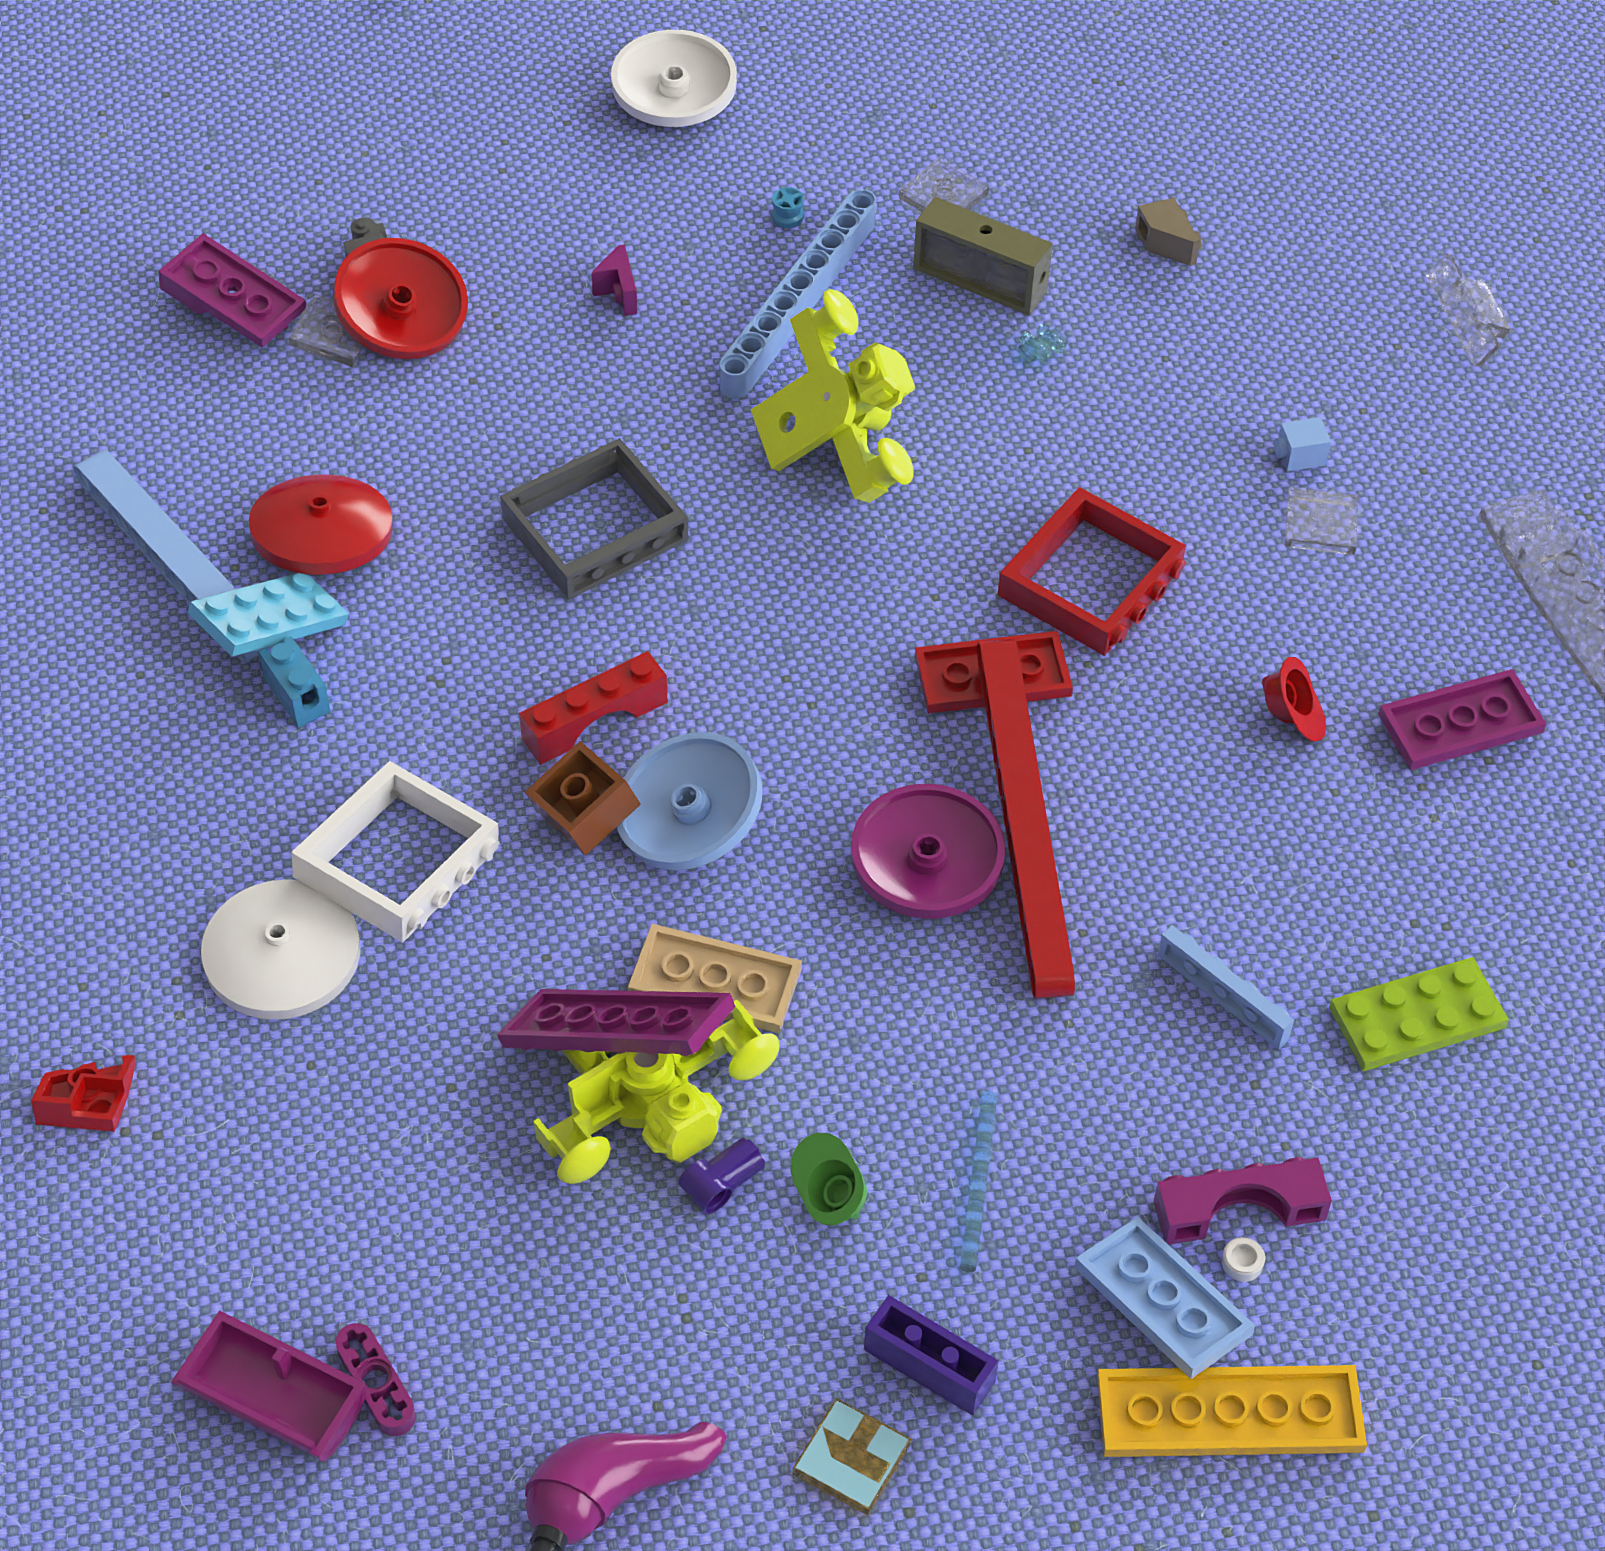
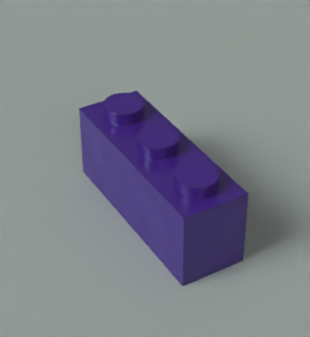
(930, 1355)

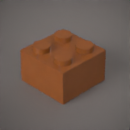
(583, 798)

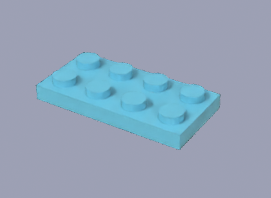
(267, 613)

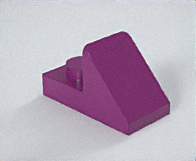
(616, 278)

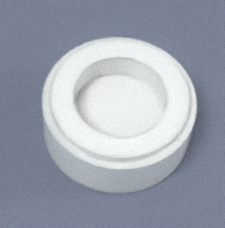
(1243, 1259)

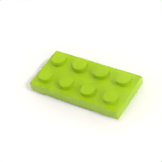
(1418, 1014)

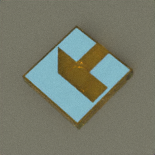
(852, 1456)

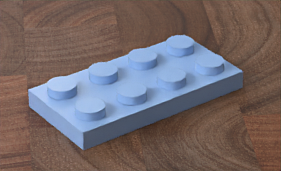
(1164, 1297)

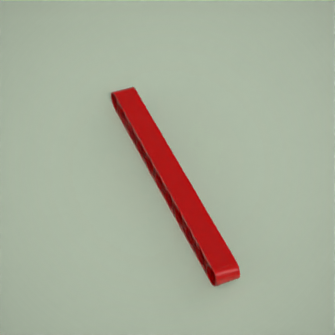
(1025, 821)

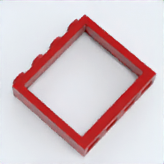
(1067, 617)

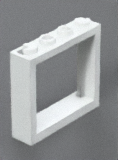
(399, 921)

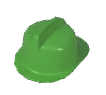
(828, 1179)

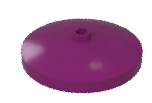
(927, 851)

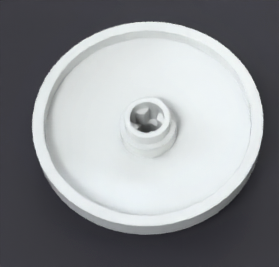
(673, 78)
(280, 950)

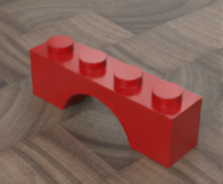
(557, 722)

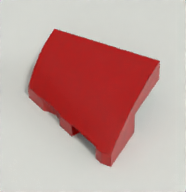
(84, 1096)

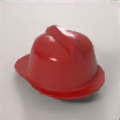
(1293, 699)

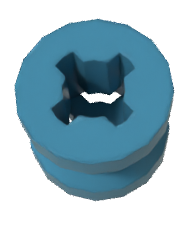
(787, 207)

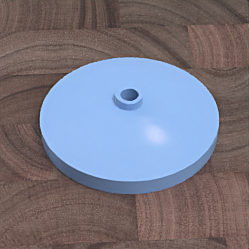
(694, 798)

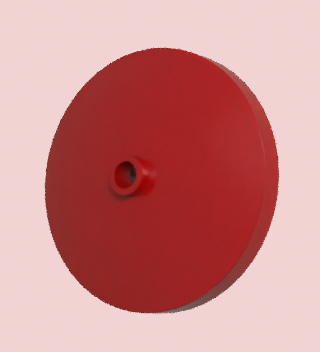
(400, 298)
(320, 524)

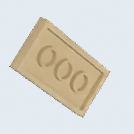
(696, 963)

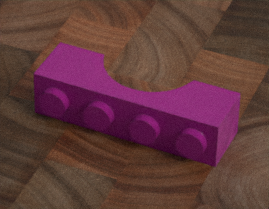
(1289, 1189)

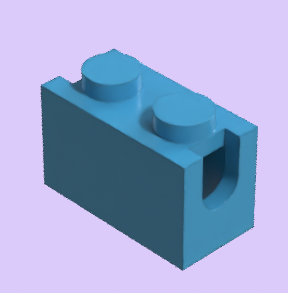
(290, 677)

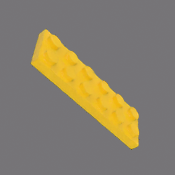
(1231, 1411)

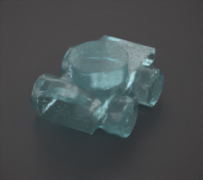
(1042, 345)

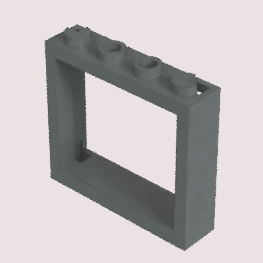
(616, 557)

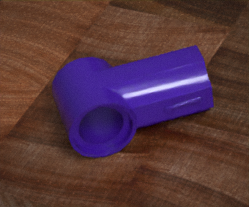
(713, 1181)

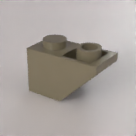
(1167, 231)

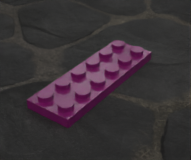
(617, 1021)

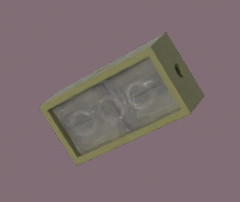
(982, 255)

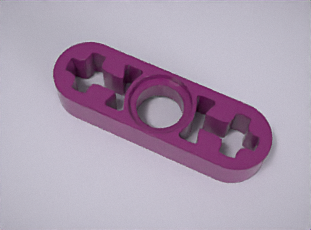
(375, 1397)

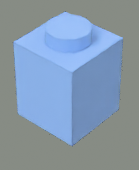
(1303, 444)

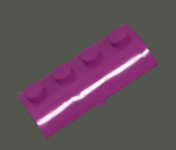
(272, 1386)

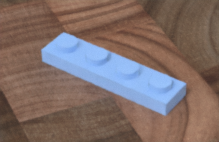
(1225, 987)

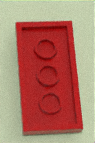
(952, 675)

